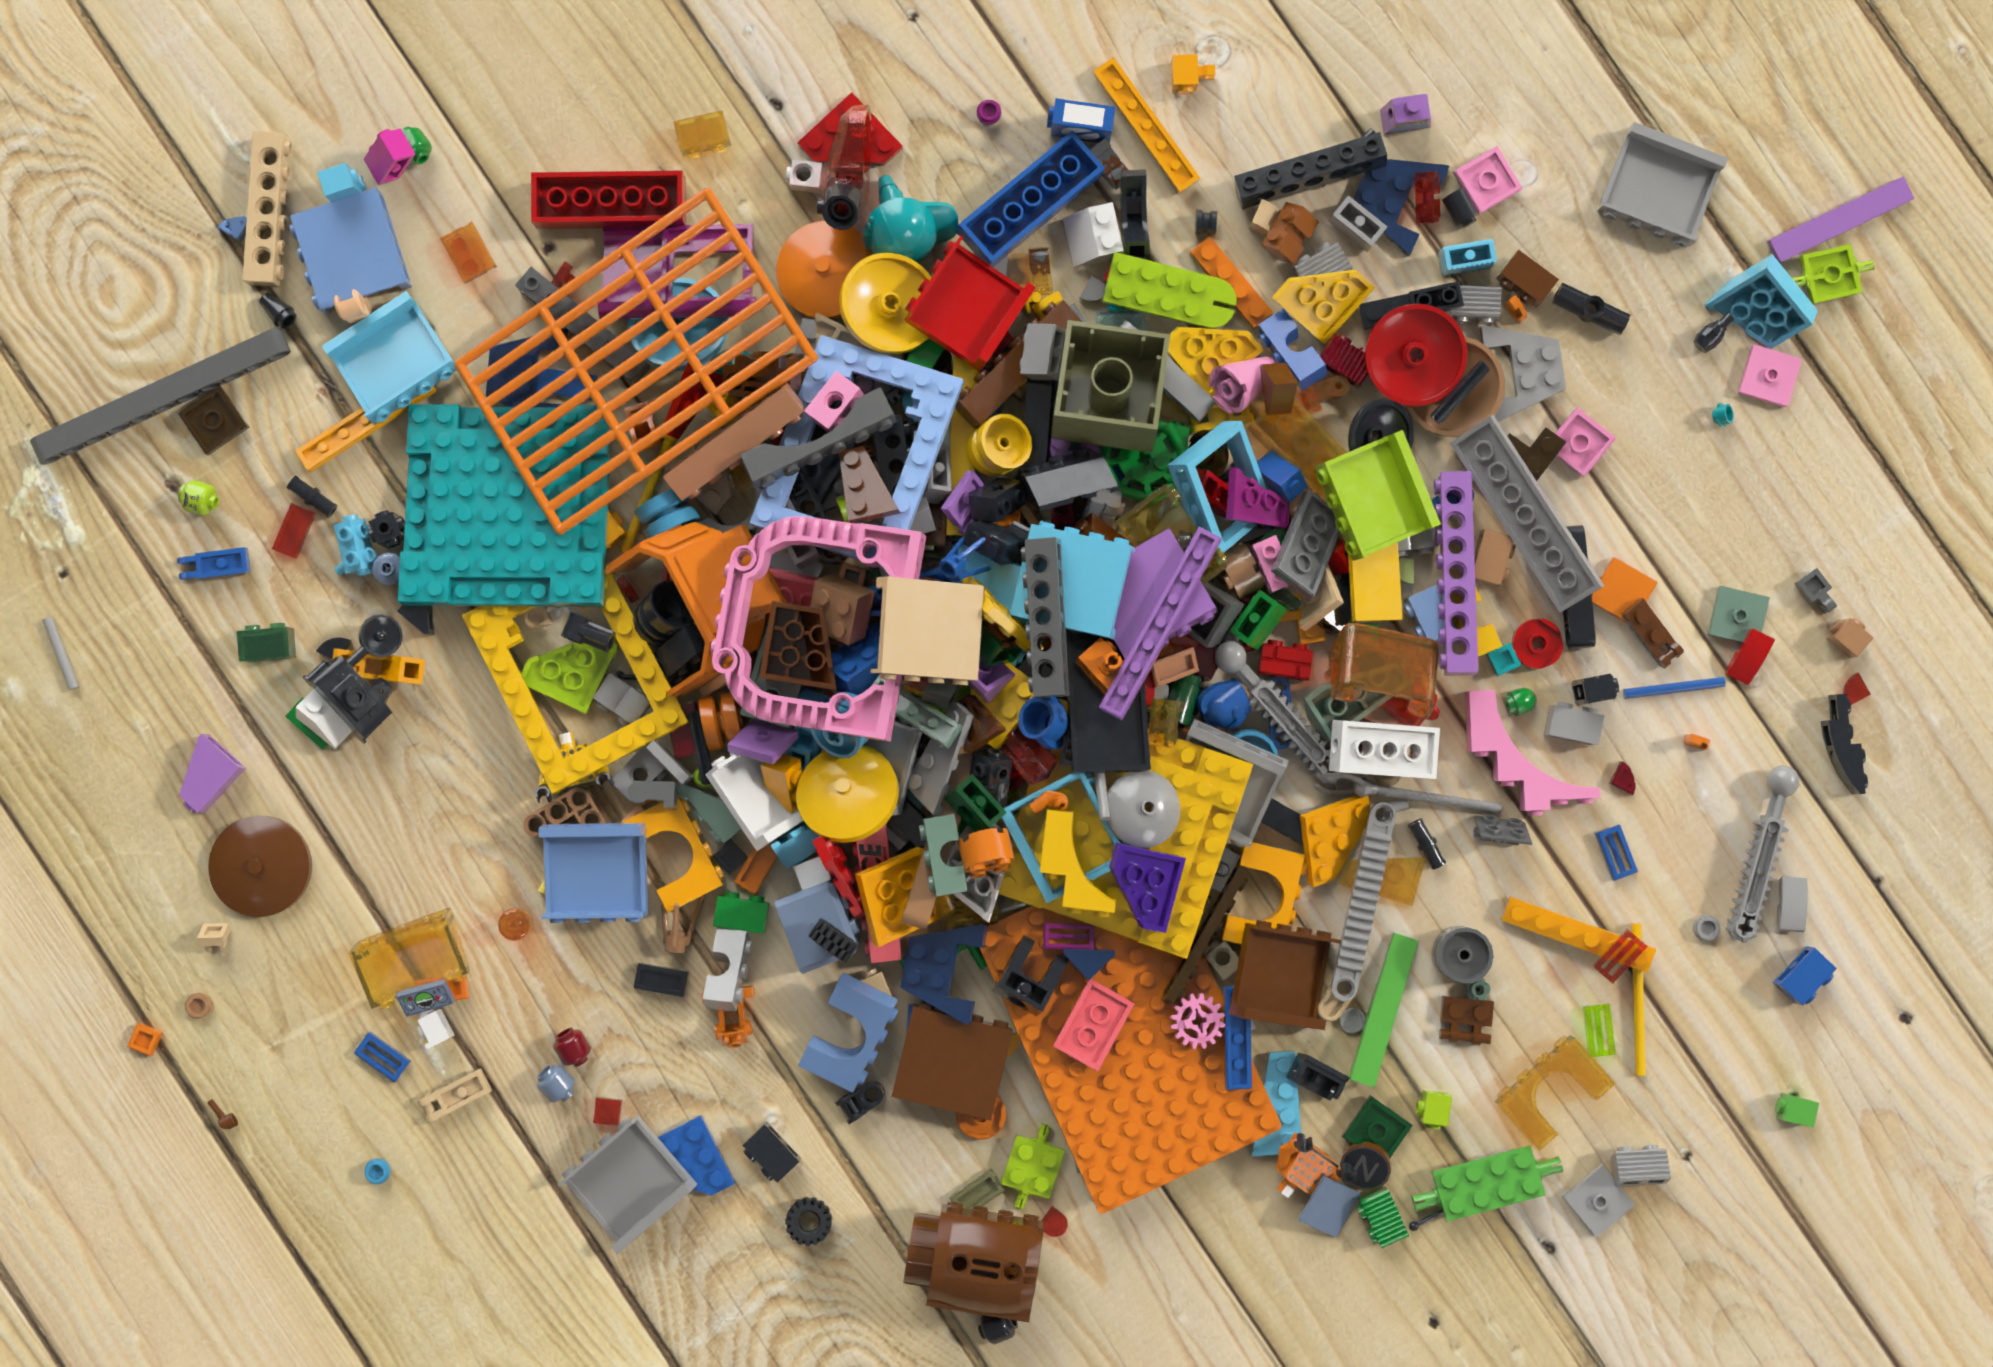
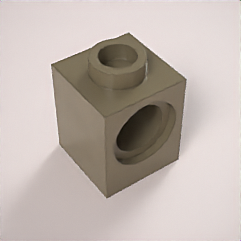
(1230, 966)

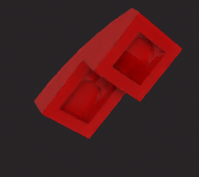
(1750, 656)

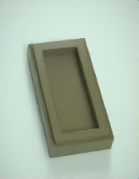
(979, 1191)

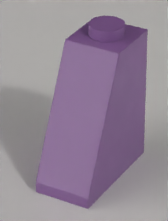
(208, 774)

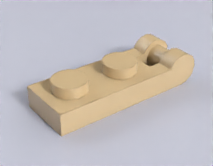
(455, 1095)

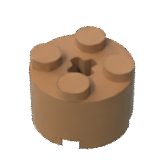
(1241, 572)

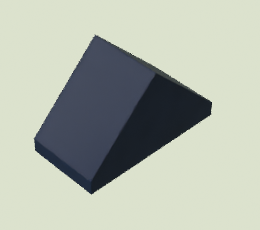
(1087, 961)

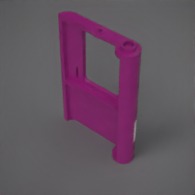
(619, 235)

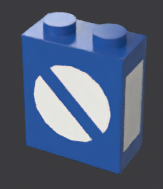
(1086, 120)

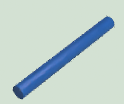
(1674, 687)

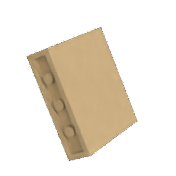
(929, 630)

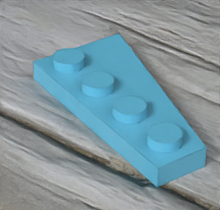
(1285, 1101)

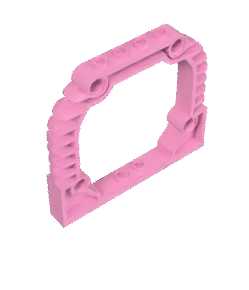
(871, 712)

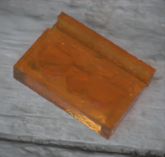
(468, 252)

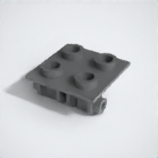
(1509, 831)

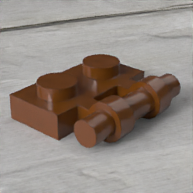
(1466, 1011)

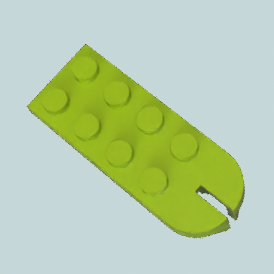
(1168, 292)

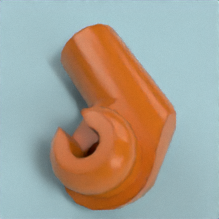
(1049, 799)

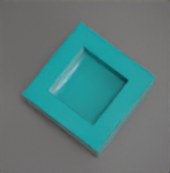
(1503, 659)

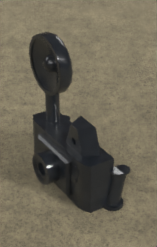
(345, 690)

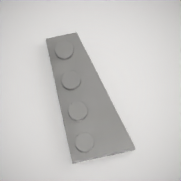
(936, 763)

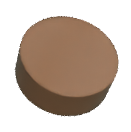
(198, 1005)

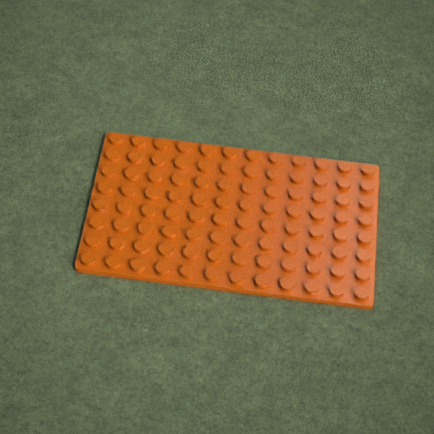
(1153, 1102)

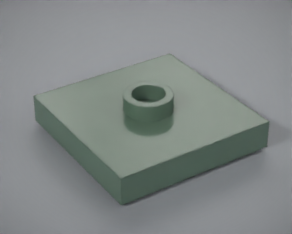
(1736, 613)

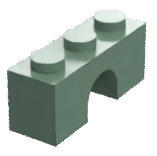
(937, 832)

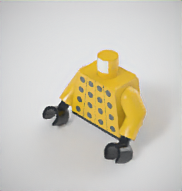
(568, 748)

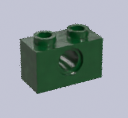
(975, 804)

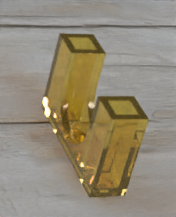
(1519, 1100)

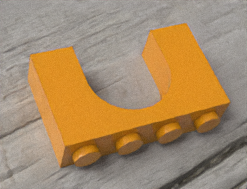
(1286, 869)
(702, 874)

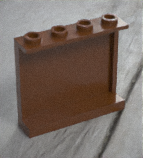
(1281, 975)
(952, 1062)

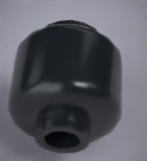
(996, 1329)

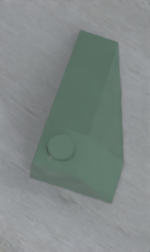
(1323, 709)

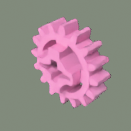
(1207, 1018)

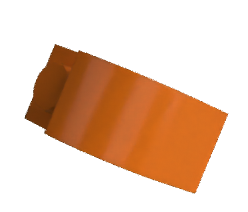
(644, 427)

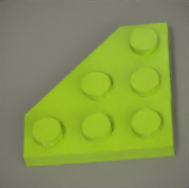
(569, 673)

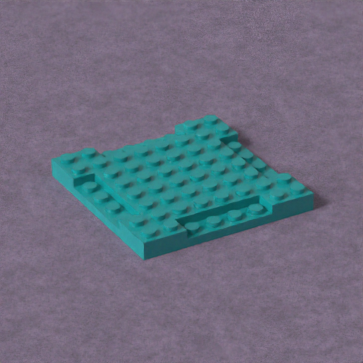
(478, 528)

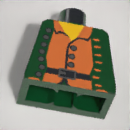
(996, 646)

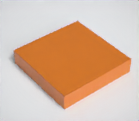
(1621, 588)

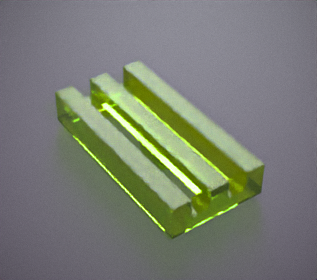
(1589, 1030)

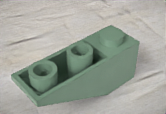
(712, 810)

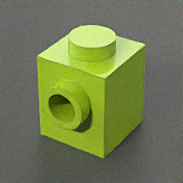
(1434, 1109)

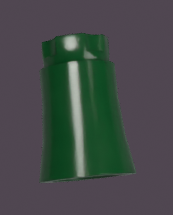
(1185, 690)

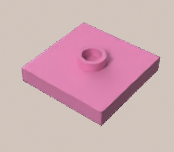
(1488, 180)
(1769, 375)
(1584, 442)

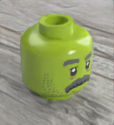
(198, 497)

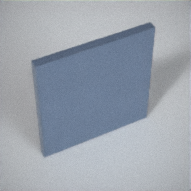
(1329, 1206)

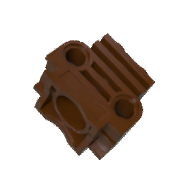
(764, 375)

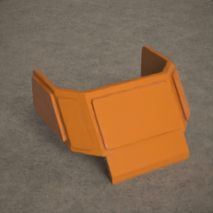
(697, 564)

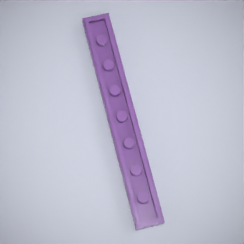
(1160, 623)

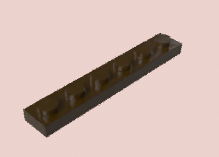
(1210, 926)

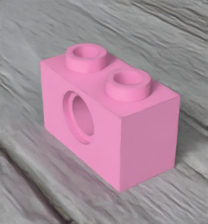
(835, 389)

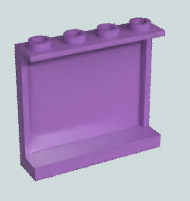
(1145, 580)

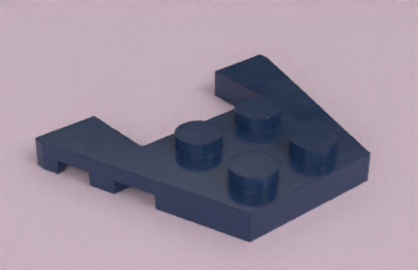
(1385, 193)
(517, 368)
(931, 967)

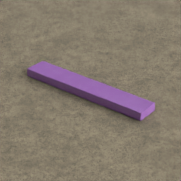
(1840, 220)

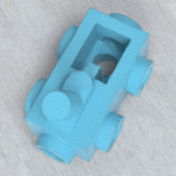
(354, 546)

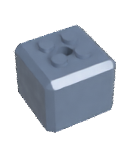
(802, 912)

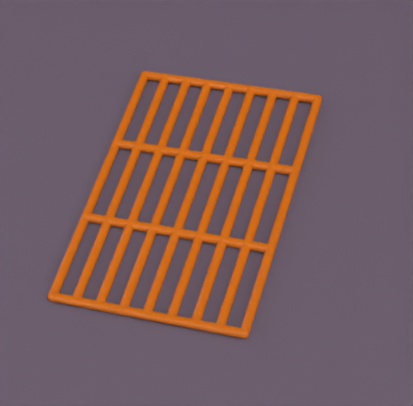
(675, 332)

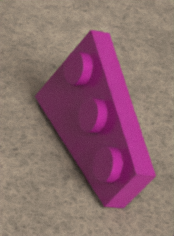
(1253, 503)

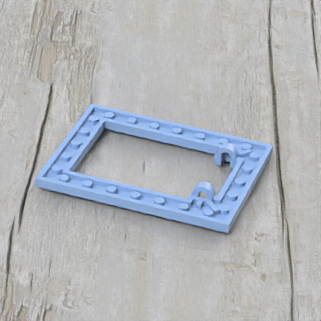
(933, 404)

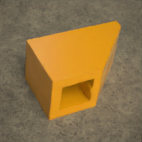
(783, 779)

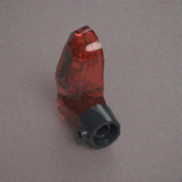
(849, 170)

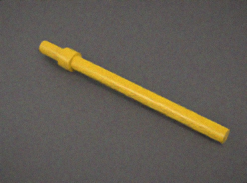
(647, 495)
(1638, 1001)

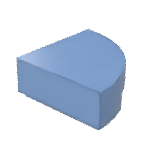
(234, 227)

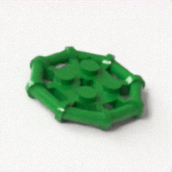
(1146, 474)

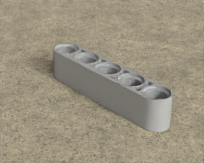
(1183, 389)

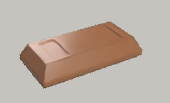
(1174, 667)

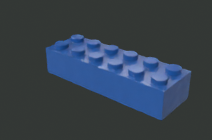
(1030, 199)

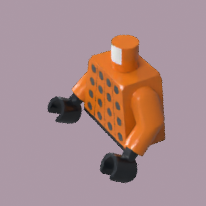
(1305, 1164)

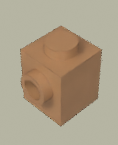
(1849, 636)

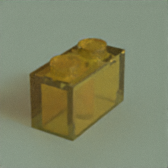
(702, 134)

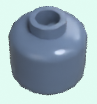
(381, 569)
(555, 1083)

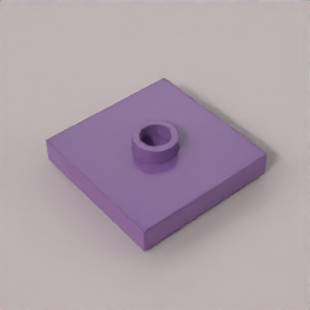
(762, 741)

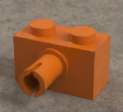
(1100, 663)

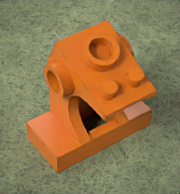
(734, 1034)

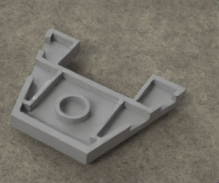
(1534, 366)

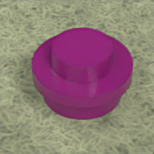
(988, 112)

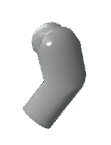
(1398, 805)

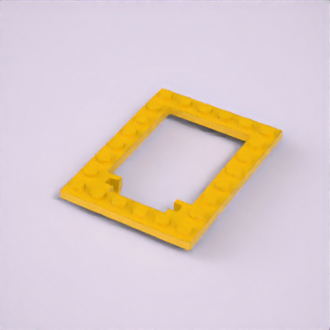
(490, 632)

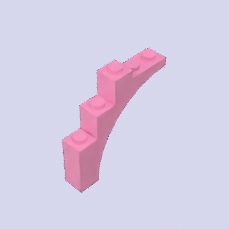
(1536, 788)

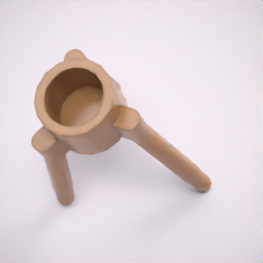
(674, 938)

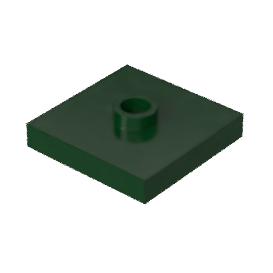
(1377, 1125)

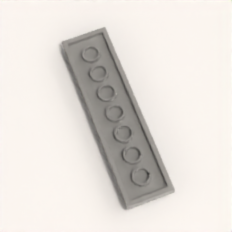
(1526, 514)

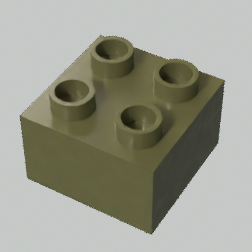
(1110, 386)

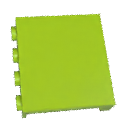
(1377, 495)

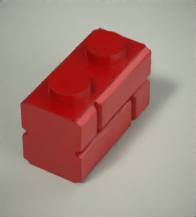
(1285, 661)

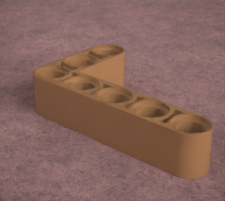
(570, 808)

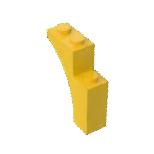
(1060, 859)

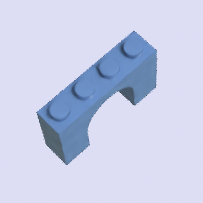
(873, 1011)

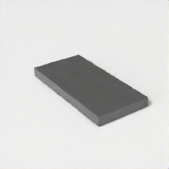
(1307, 545)

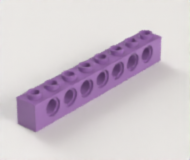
(1461, 485)

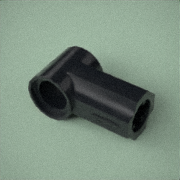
(584, 631)

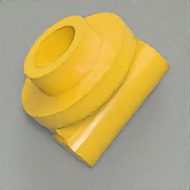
(1033, 299)

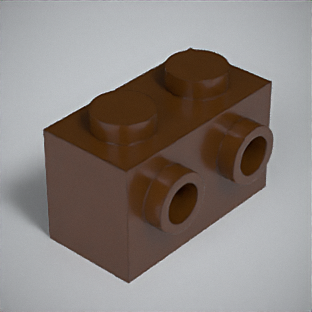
(1526, 279)

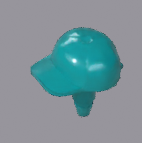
(907, 224)

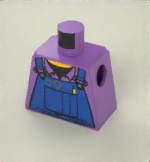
(1408, 114)

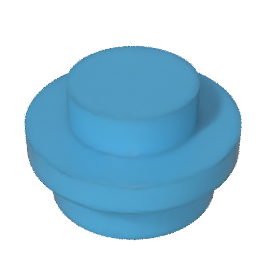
(377, 1171)

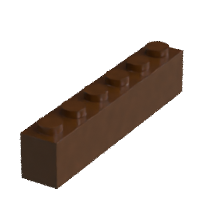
(1004, 375)

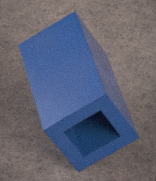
(1281, 476)

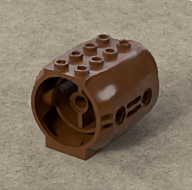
(976, 1260)

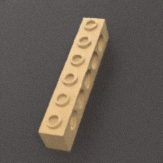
(264, 146)

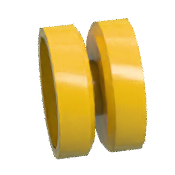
(999, 445)

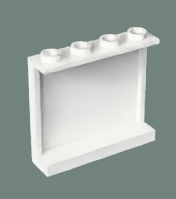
(750, 802)

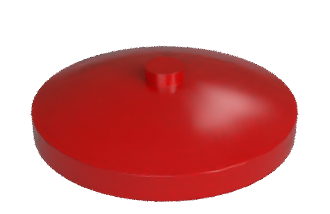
(1416, 354)

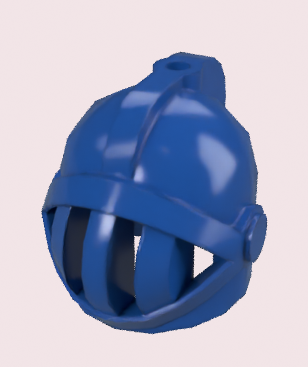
(1224, 704)
(1044, 721)

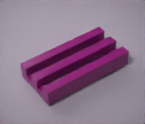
(1046, 936)

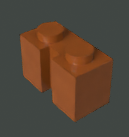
(1289, 232)

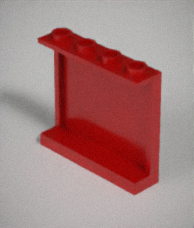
(966, 305)

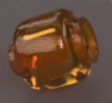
(523, 927)

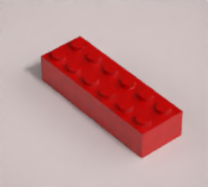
(605, 198)

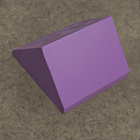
(991, 680)

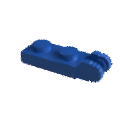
(216, 563)

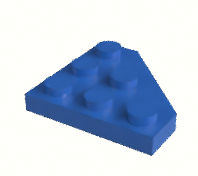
(699, 1155)

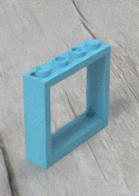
(1191, 488)
(1027, 851)

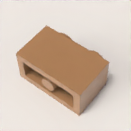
(1492, 557)

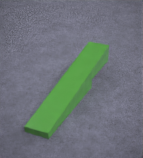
(1383, 1010)

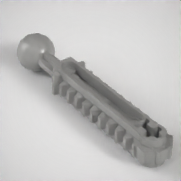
(1231, 658)
(1782, 783)

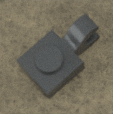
(1815, 587)

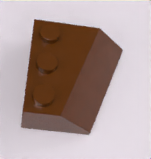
(798, 647)

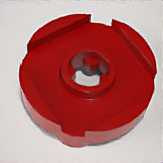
(1551, 643)

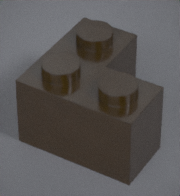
(1540, 453)

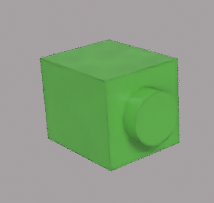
(1796, 1110)

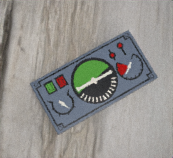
(425, 997)

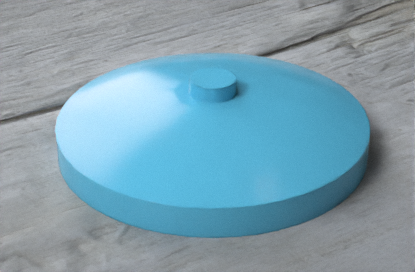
(692, 335)

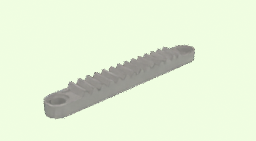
(1363, 901)

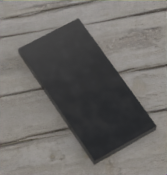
(1097, 738)

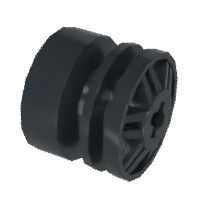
(661, 614)

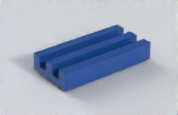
(1606, 854)
(389, 1049)

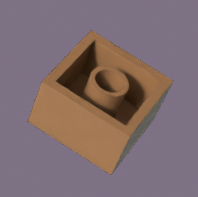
(844, 606)

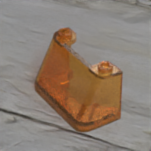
(1384, 664)

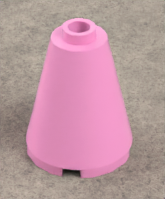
(1237, 383)

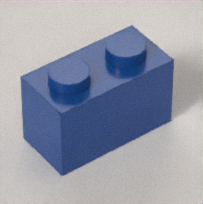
(1805, 976)

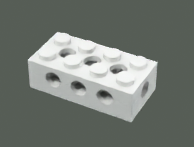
(1371, 760)

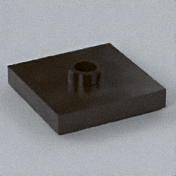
(213, 420)

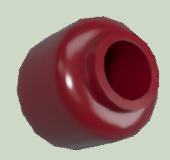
(572, 1047)

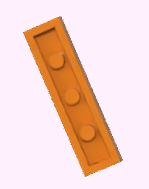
(1218, 265)

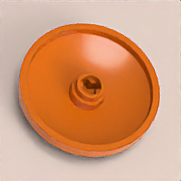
(815, 266)

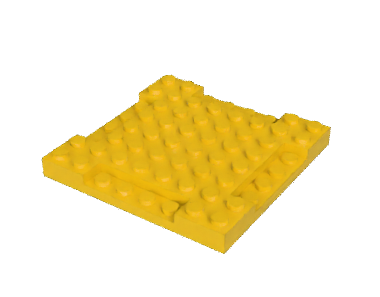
(1209, 798)

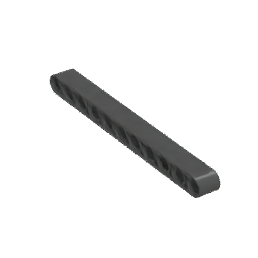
(160, 396)

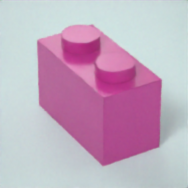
(389, 156)

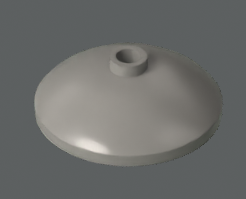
(1127, 812)

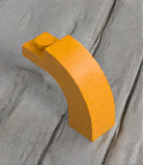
(390, 668)

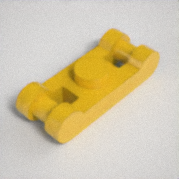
(1217, 416)

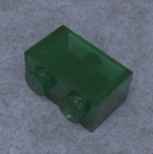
(266, 644)

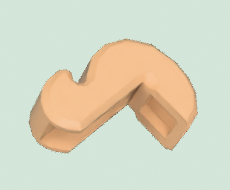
(354, 308)

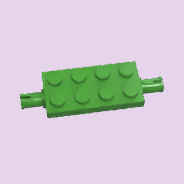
(1487, 1183)

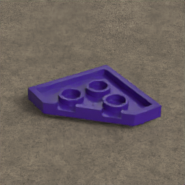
(1147, 883)

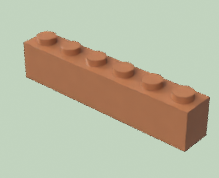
(738, 437)

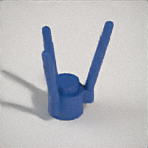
(954, 565)

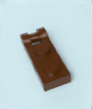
(1652, 632)

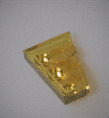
(1399, 878)

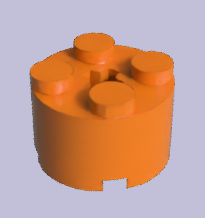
(986, 852)

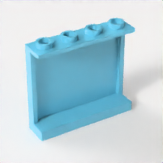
(390, 357)
(1092, 579)

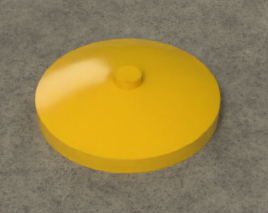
(875, 302)
(847, 795)

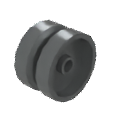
(1447, 951)

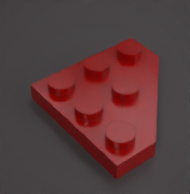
(820, 137)
(833, 861)

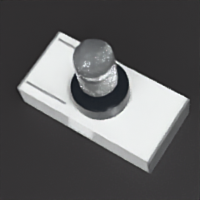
(1224, 869)

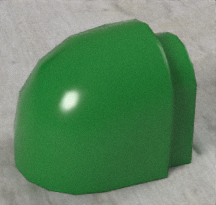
(1519, 701)

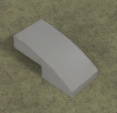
(1793, 904)

